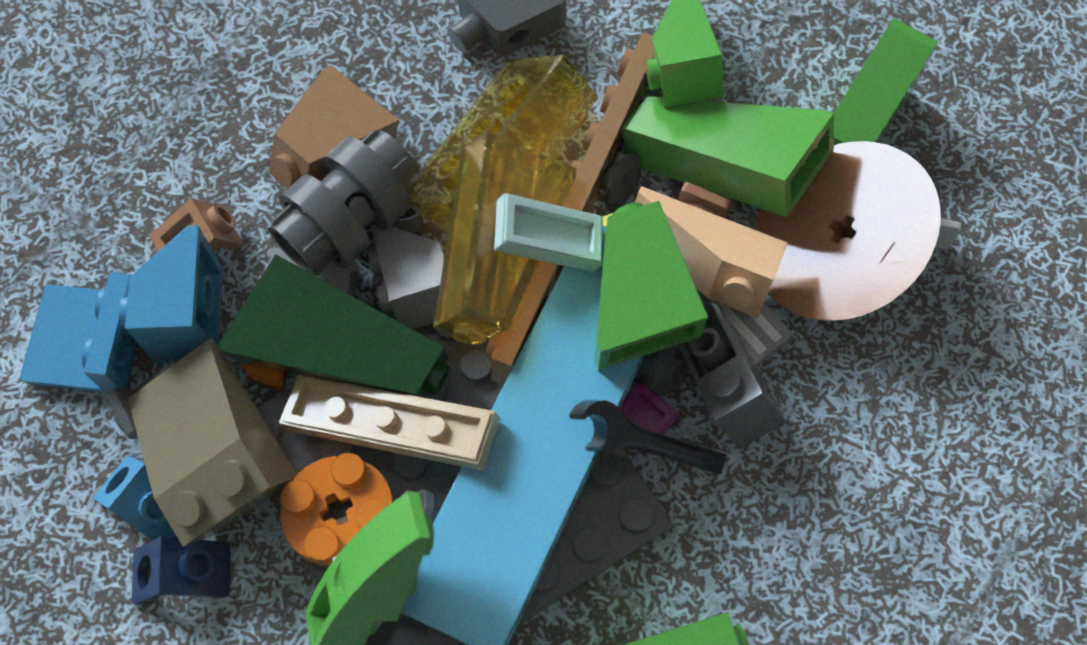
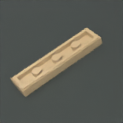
(391, 421)

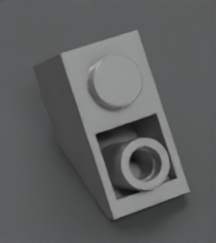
(410, 274)

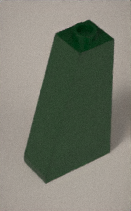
(321, 332)

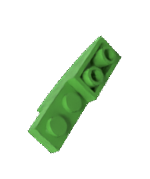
(371, 575)

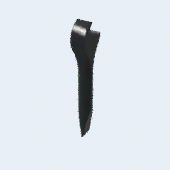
(615, 431)

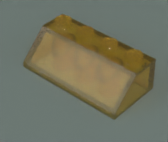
(527, 103)

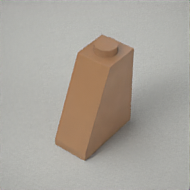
(320, 121)

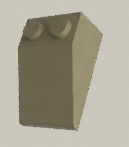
(205, 445)

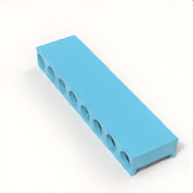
(508, 518)

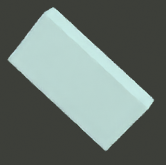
(548, 232)

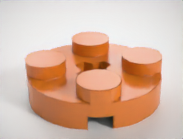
(311, 493)

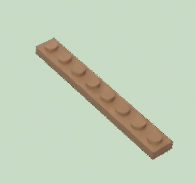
(601, 146)

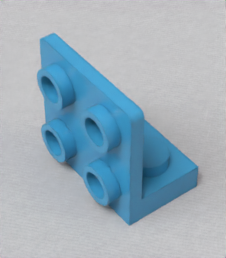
(80, 339)

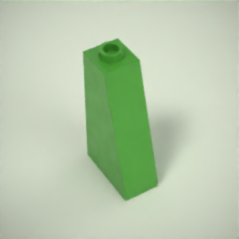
(734, 149)

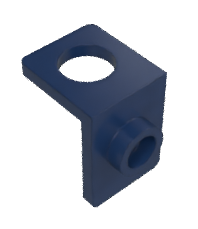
(181, 571)

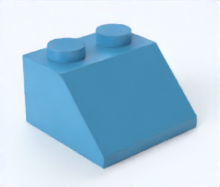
(175, 298)

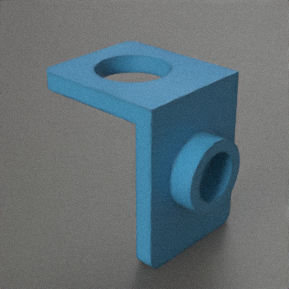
(134, 499)

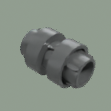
(365, 174)

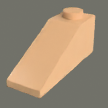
(723, 257)

